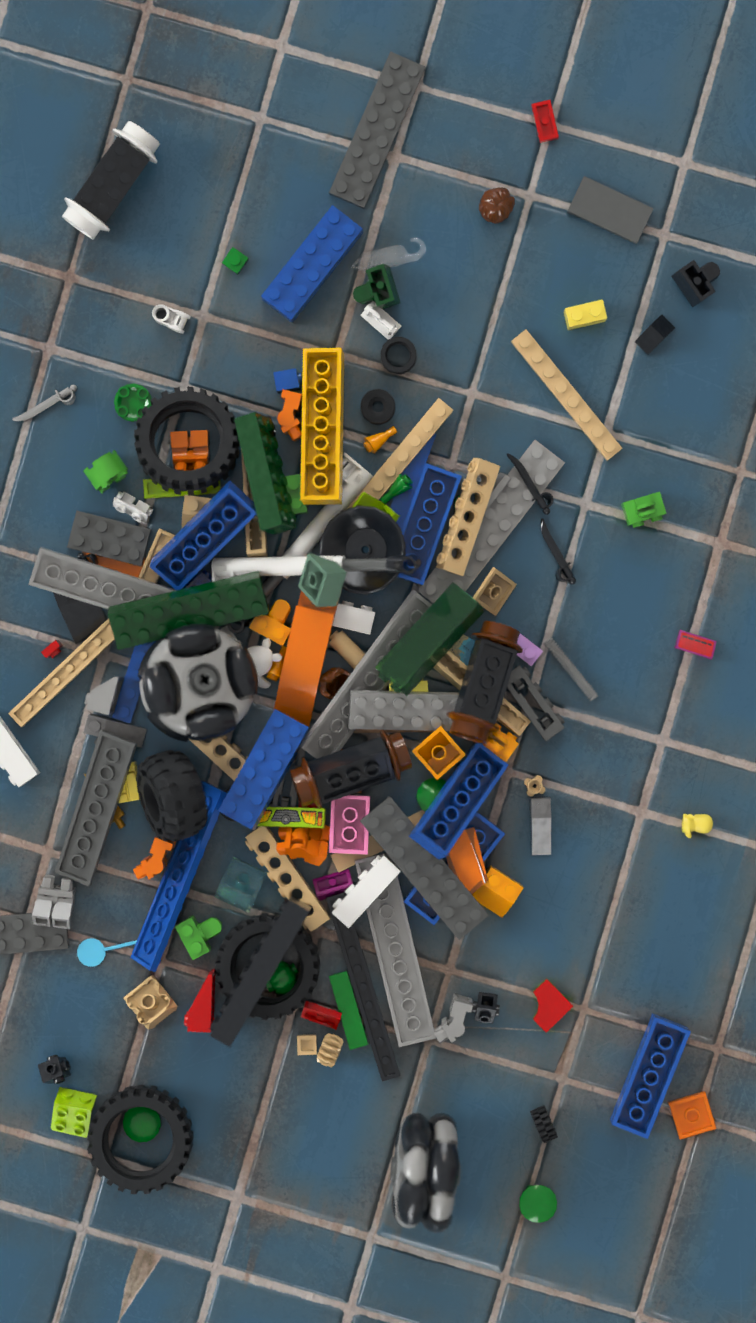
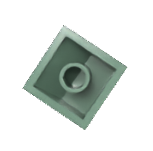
(322, 580)

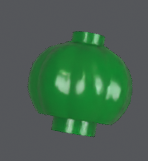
(283, 978)

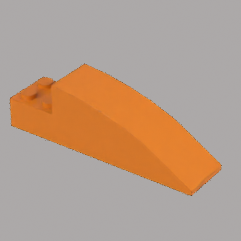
(304, 659)

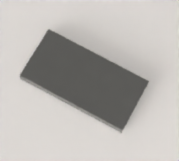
(610, 210)

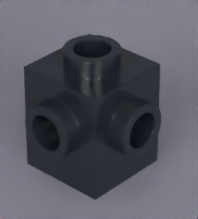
(485, 1007)
(54, 1069)

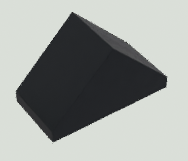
(654, 334)

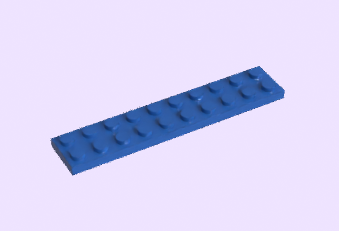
(175, 886)

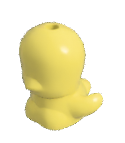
(699, 823)

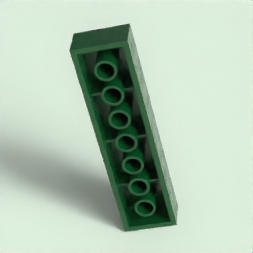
(207, 603)

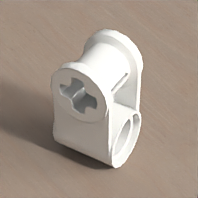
(172, 318)

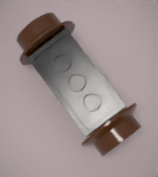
(485, 682)
(351, 769)

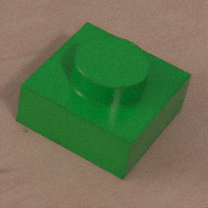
(235, 260)

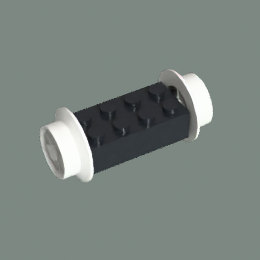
(111, 180)

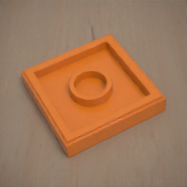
(692, 1115)

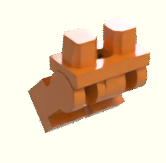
(286, 418)
(190, 459)
(304, 843)
(154, 865)

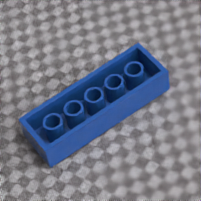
(312, 264)
(427, 518)
(203, 536)
(264, 770)
(458, 800)
(488, 837)
(650, 1076)

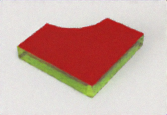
(551, 1005)

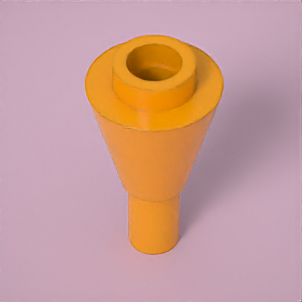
(375, 442)
(276, 668)

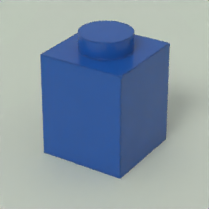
(287, 380)

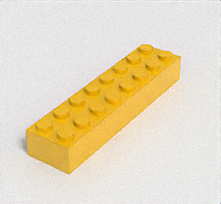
(322, 426)

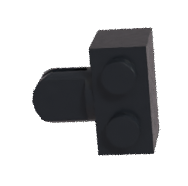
(696, 281)

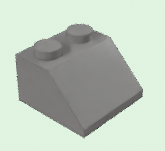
(104, 697)

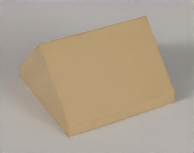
(494, 591)

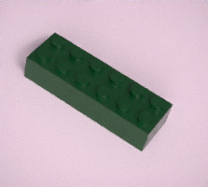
(265, 473)

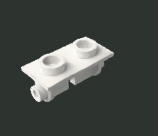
(380, 320)
(124, 503)

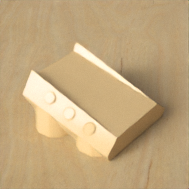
(150, 1002)

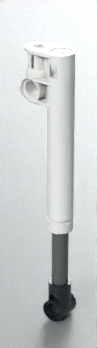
(353, 482)
(293, 565)

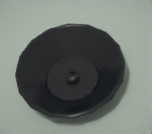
(354, 530)

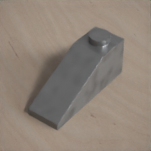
(96, 723)
(540, 825)

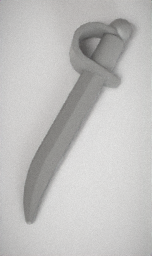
(59, 396)

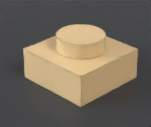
(307, 1044)

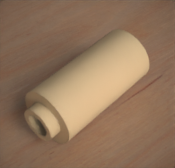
(346, 648)

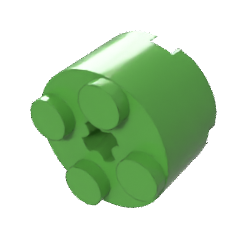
(106, 471)

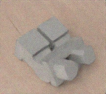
(54, 903)
(454, 1025)

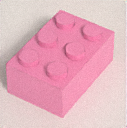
(346, 830)

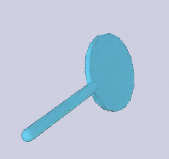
(92, 951)

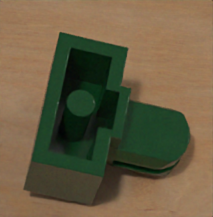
(378, 288)

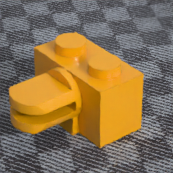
(272, 624)
(501, 743)

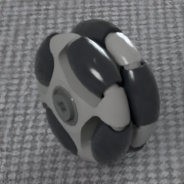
(207, 673)
(425, 1171)

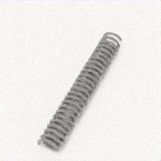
(552, 645)

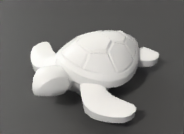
(263, 660)

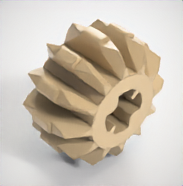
(329, 1050)

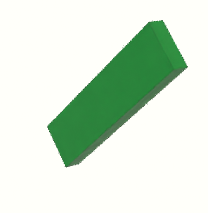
(348, 1007)

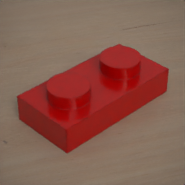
(545, 121)
(321, 1015)

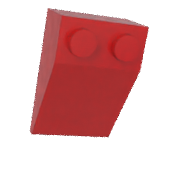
(202, 1010)

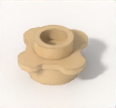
(539, 786)

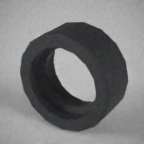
(396, 341)

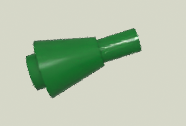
(400, 485)

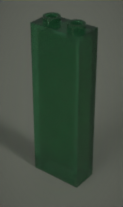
(429, 639)

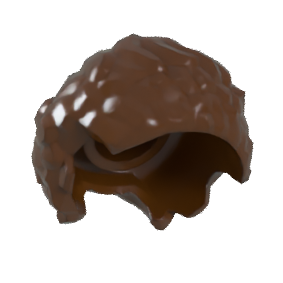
(496, 205)
(332, 681)

